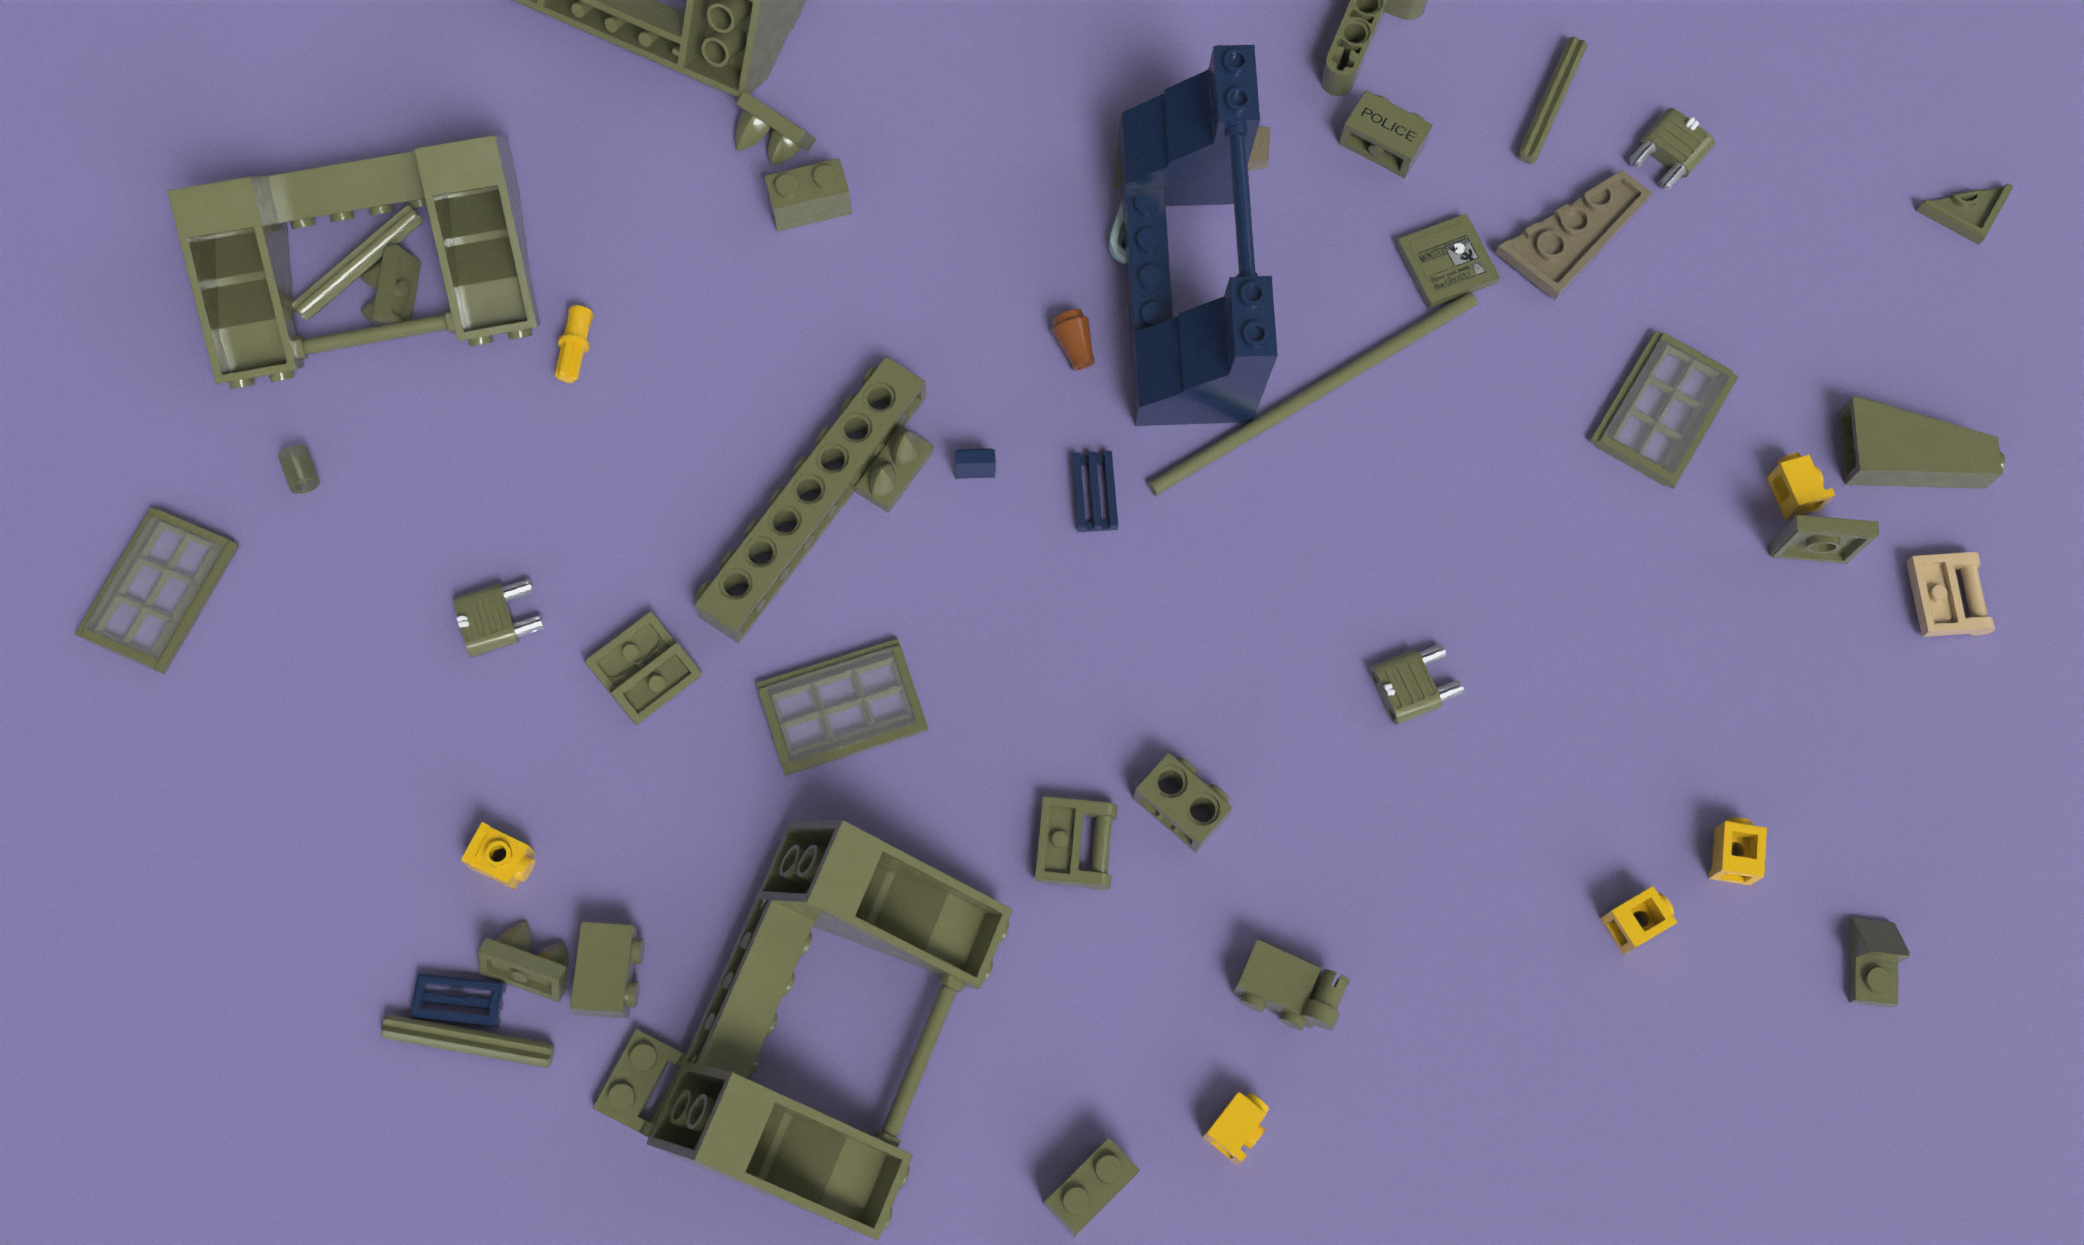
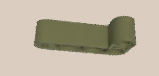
(1360, 28)

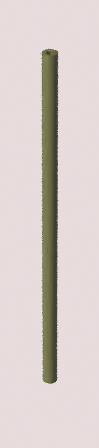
(1311, 394)

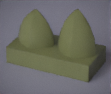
(756, 122)
(396, 287)
(894, 469)
(510, 962)

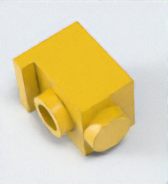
(1798, 486)
(1751, 844)
(484, 848)
(1625, 928)
(1238, 1126)

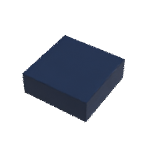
(975, 463)

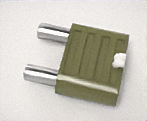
(1675, 144)
(487, 617)
(1408, 686)

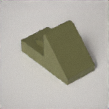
(1873, 962)

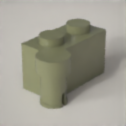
(1290, 988)

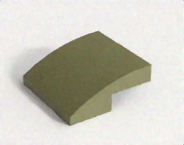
(643, 668)

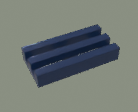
(1093, 460)
(494, 1004)

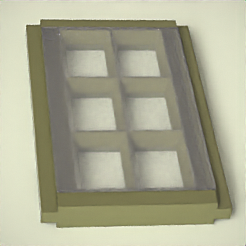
(1664, 409)
(157, 590)
(842, 707)

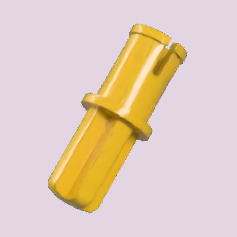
(573, 343)

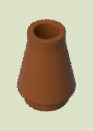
(1074, 337)

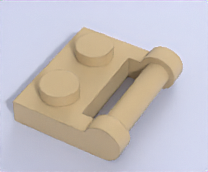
(1939, 597)

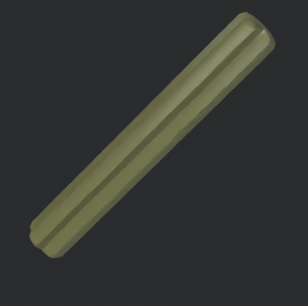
(1551, 100)
(356, 263)
(467, 1040)

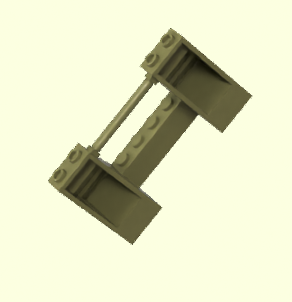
(713, 41)
(240, 251)
(864, 892)

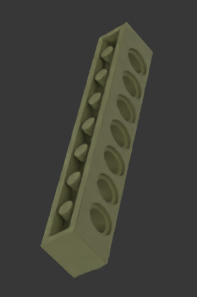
(738, 614)

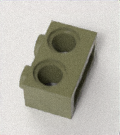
(1174, 809)

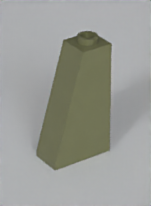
(1913, 450)

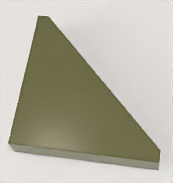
(1967, 212)

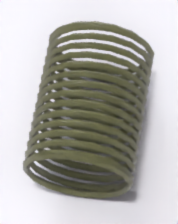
(304, 456)

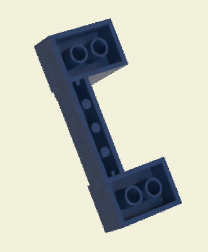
(1189, 152)

